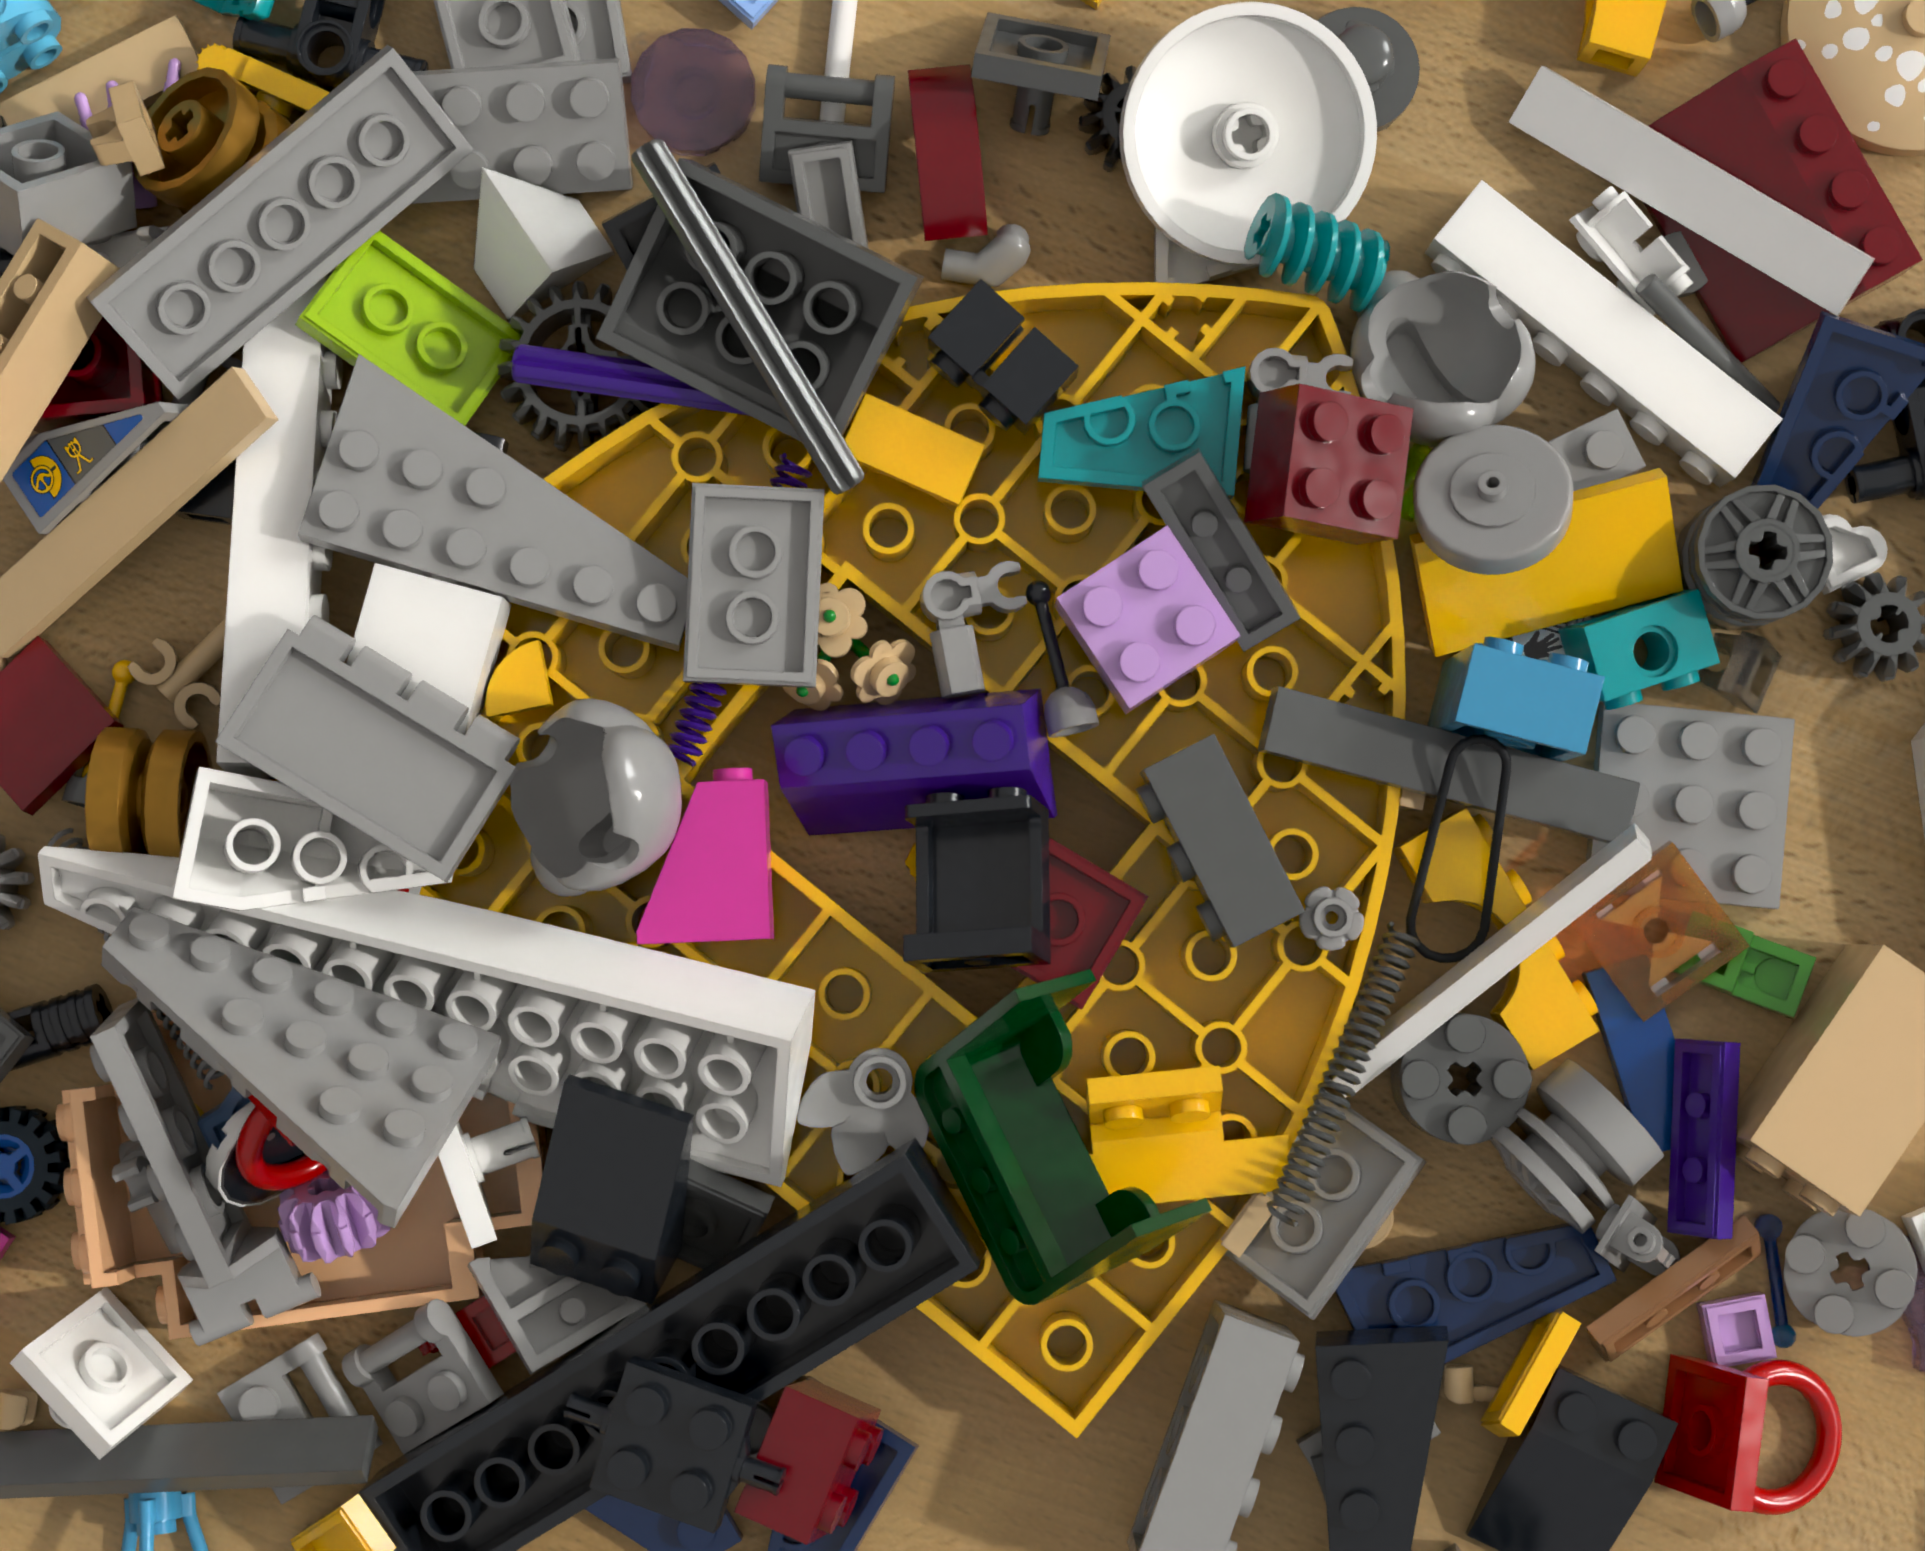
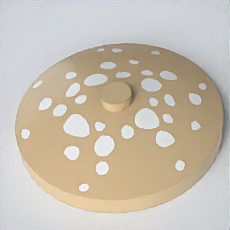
(1869, 65)

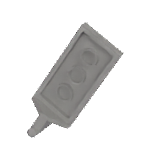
(225, 1253)

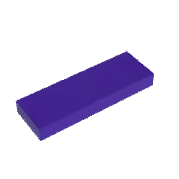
(1703, 1138)

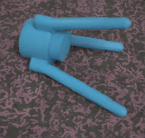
(157, 1514)

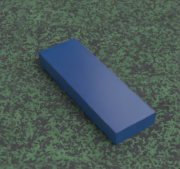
(1639, 1055)

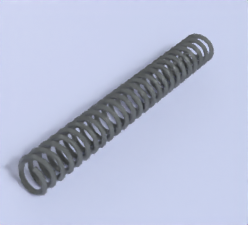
(1348, 1077)

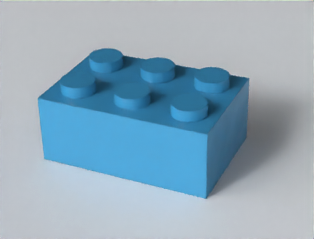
(1518, 699)

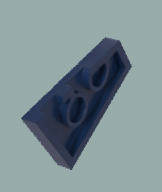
(1837, 404)

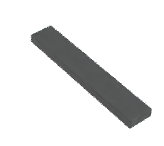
(1415, 756)
(191, 1457)

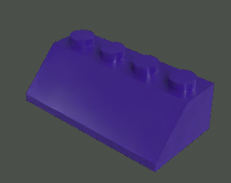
(869, 760)

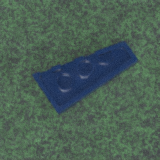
(1477, 1286)

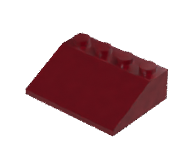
(1789, 142)

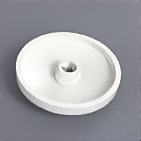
(1241, 111)

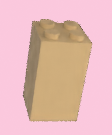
(1842, 1084)

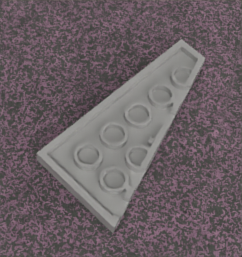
(445, 504)

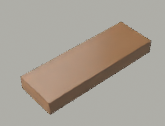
(1674, 1290)

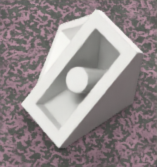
(531, 241)

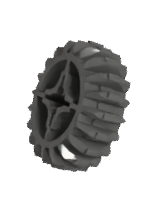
(546, 321)

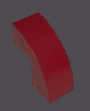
(947, 152)

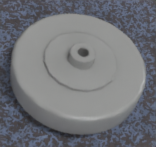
(1493, 499)

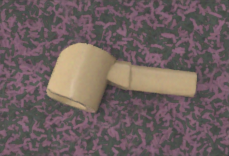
(1459, 1385)
(17, 1408)

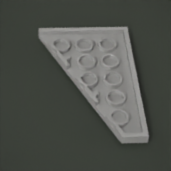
(340, 1066)

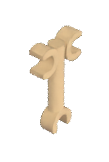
(179, 679)

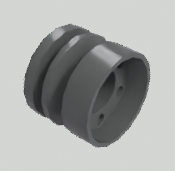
(1731, 583)

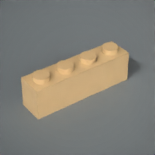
(42, 326)

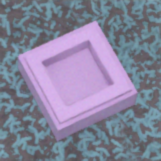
(1737, 1329)

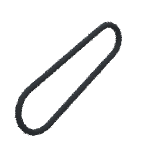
(1494, 852)

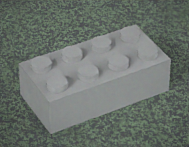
(1218, 1434)

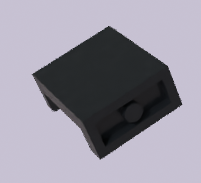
(980, 882)

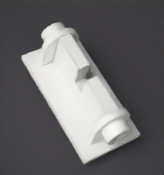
(1612, 239)

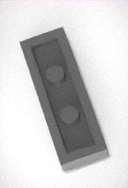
(1221, 548)

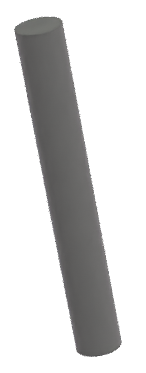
(1697, 335)

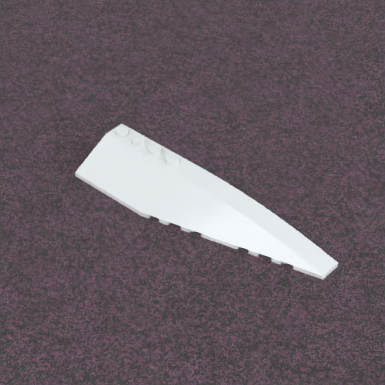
(558, 997)

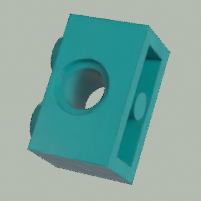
(1675, 638)

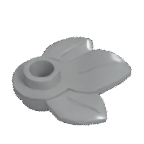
(864, 1119)

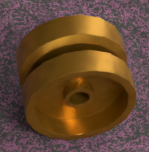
(205, 134)
(142, 789)

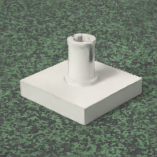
(469, 1159)
(101, 1372)

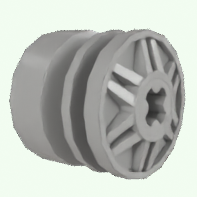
(1575, 1146)

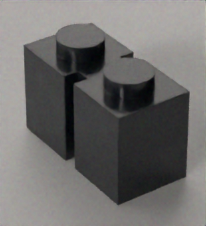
(977, 336)

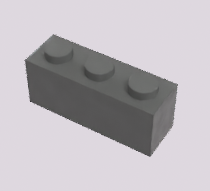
(1218, 843)

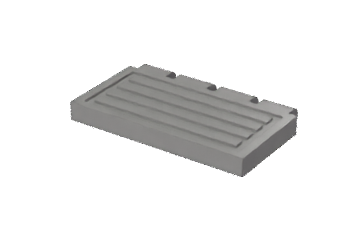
(370, 753)

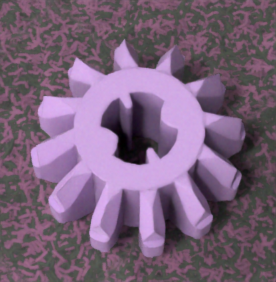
(327, 1220)

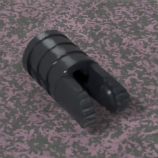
(62, 1023)

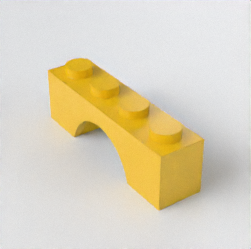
(1538, 1000)

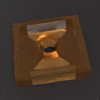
(1693, 923)

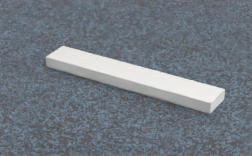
(1691, 190)
(1503, 952)

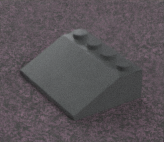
(823, 292)

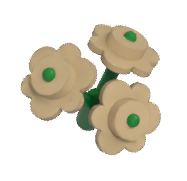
(879, 671)

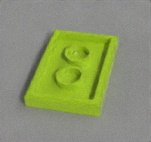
(410, 326)

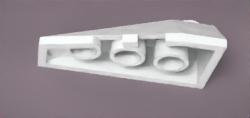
(269, 846)

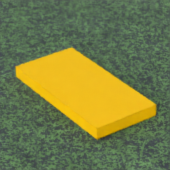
(1611, 557)

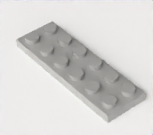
(281, 222)

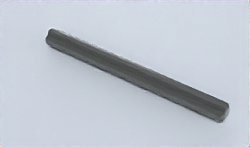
(747, 315)

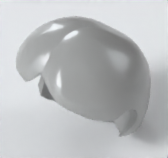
(1470, 356)
(596, 798)

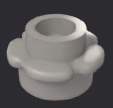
(1314, 923)

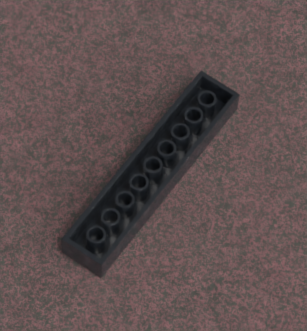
(738, 1324)

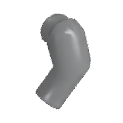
(993, 263)

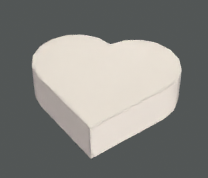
(1855, 552)

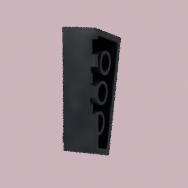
(1377, 1430)

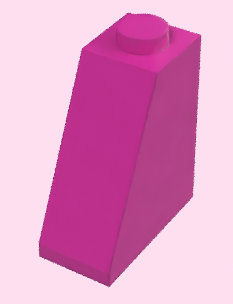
(717, 867)

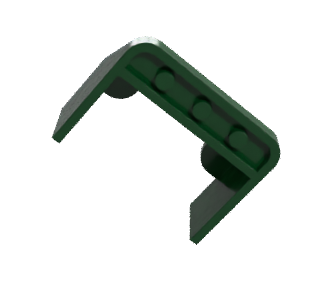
(1022, 1156)

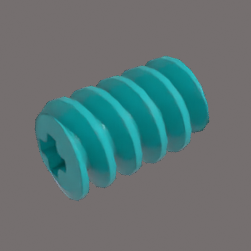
(1319, 248)

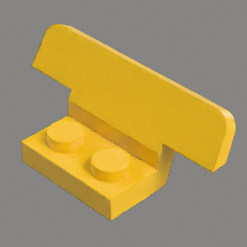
(1169, 1138)

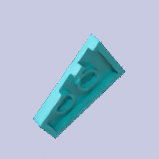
(1137, 435)

